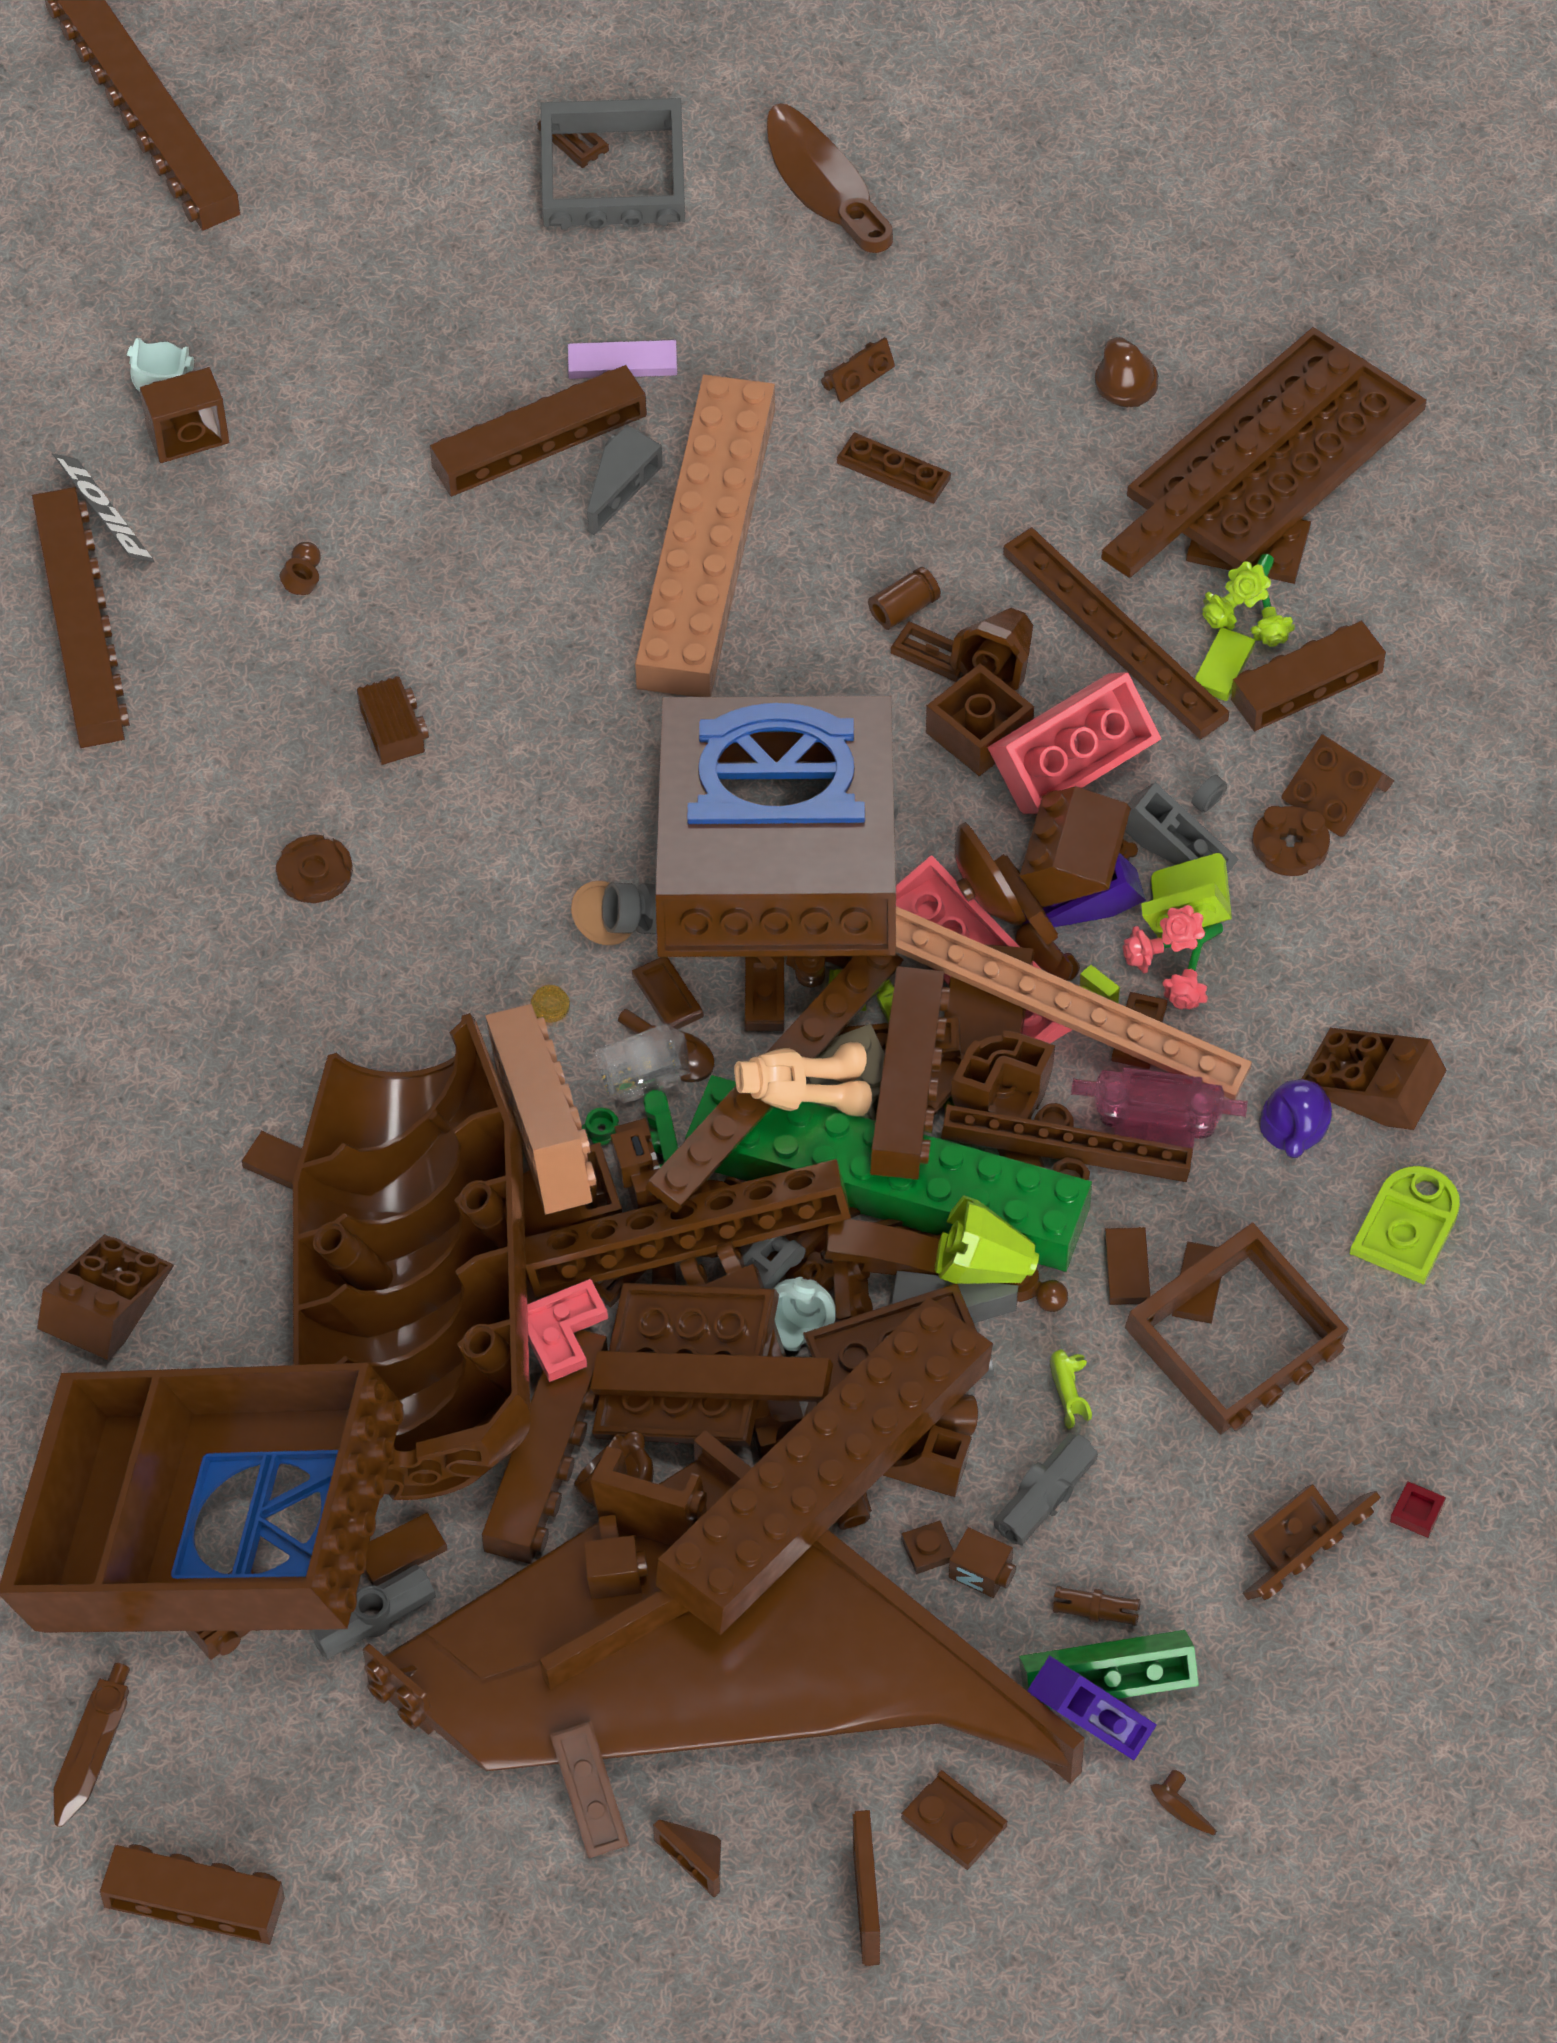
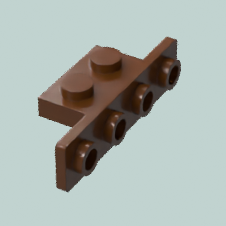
(1299, 1531)

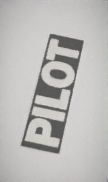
(103, 508)

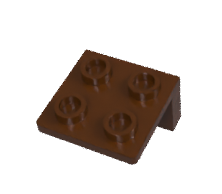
(1334, 784)

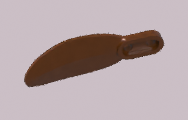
(825, 178)

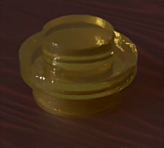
(550, 1003)

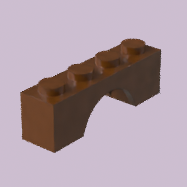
(933, 1461)

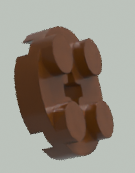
(1291, 820)

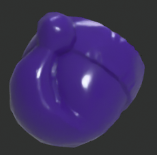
(1296, 1116)

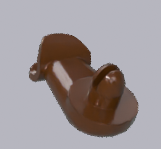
(1049, 956)

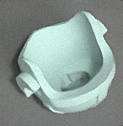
(157, 362)
(801, 1308)

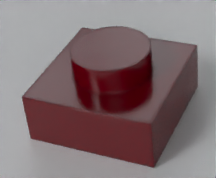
(1417, 1509)

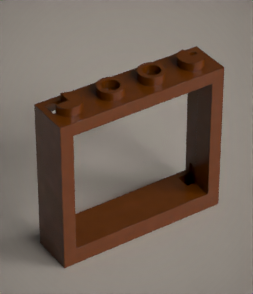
(1253, 1244)

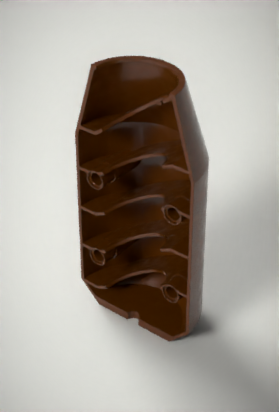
(419, 1256)

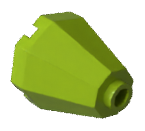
(983, 1247)

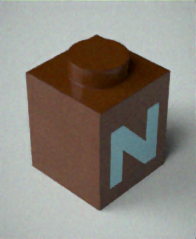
(982, 1563)

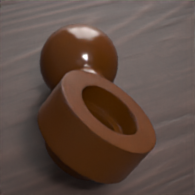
(299, 572)
(1050, 1295)

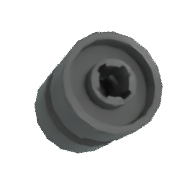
(629, 908)

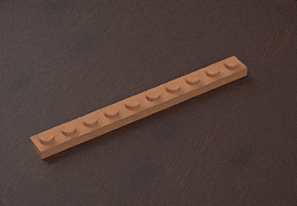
(1068, 1003)

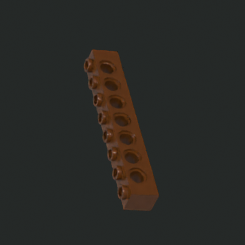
(709, 1219)

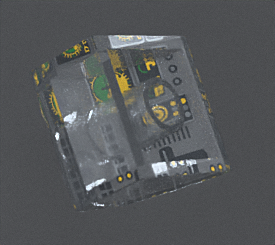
(643, 1062)

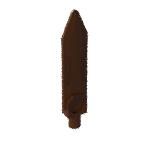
(90, 1744)

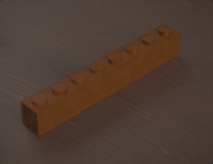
(78, 617)

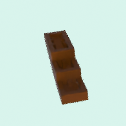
(881, 1247)

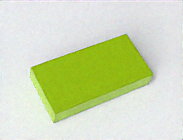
(1224, 662)

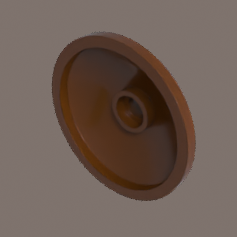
(983, 878)

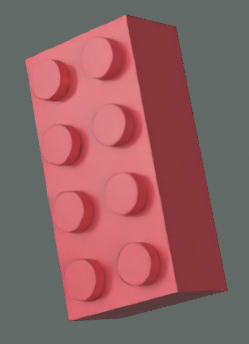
(1075, 741)

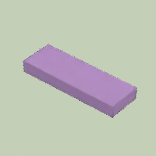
(641, 358)

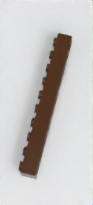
(1065, 1141)

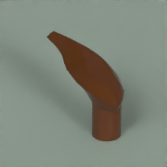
(1176, 1805)

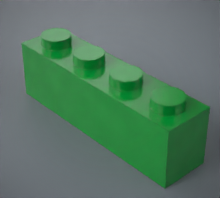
(1126, 1665)

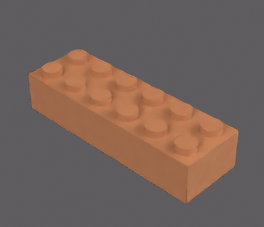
(542, 1108)

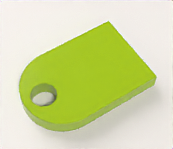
(1406, 1227)

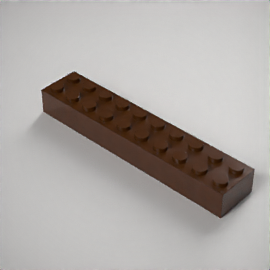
(823, 1465)

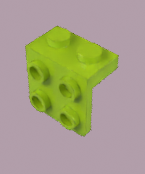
(1194, 883)

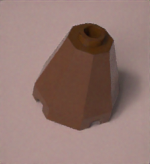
(998, 644)

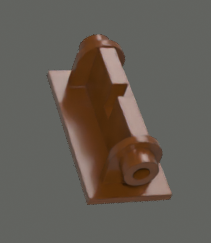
(859, 370)

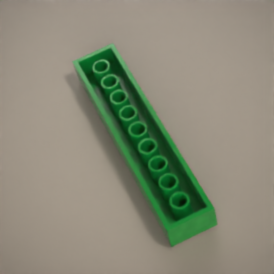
(1032, 1199)

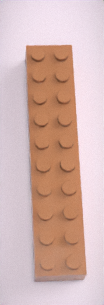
(705, 537)

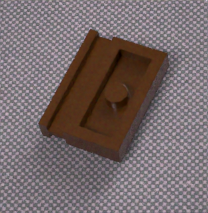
(954, 1820)

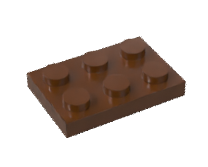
(1286, 553)

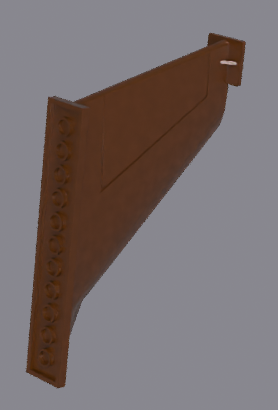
(809, 1659)

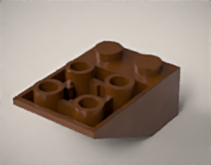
(1377, 1074)
(603, 1197)
(102, 1296)

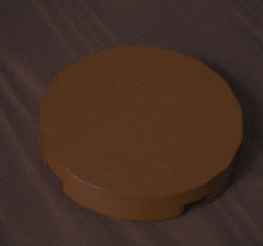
(314, 869)

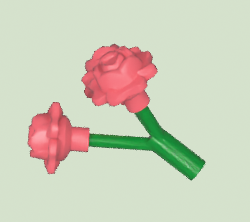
(1180, 931)

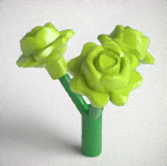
(1249, 586)

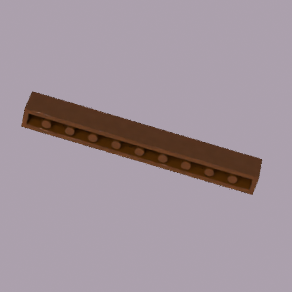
(148, 110)

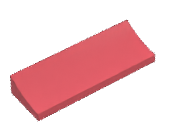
(936, 897)

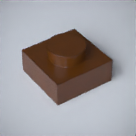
(927, 1546)

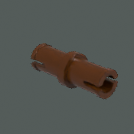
(1096, 1605)

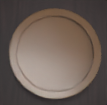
(587, 914)

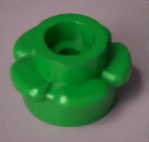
(597, 1118)

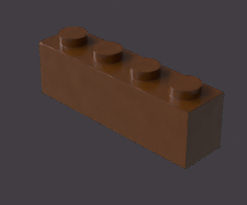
(1307, 675)
(192, 1893)

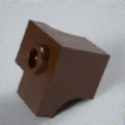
(773, 1422)

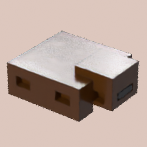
(635, 1161)

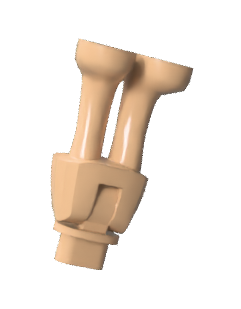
(782, 1073)

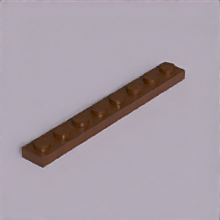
(1116, 633)

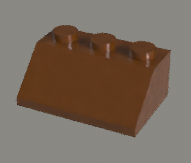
(1073, 845)

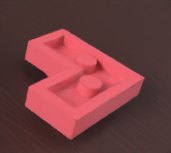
(553, 1326)

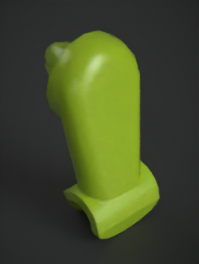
(1064, 1378)

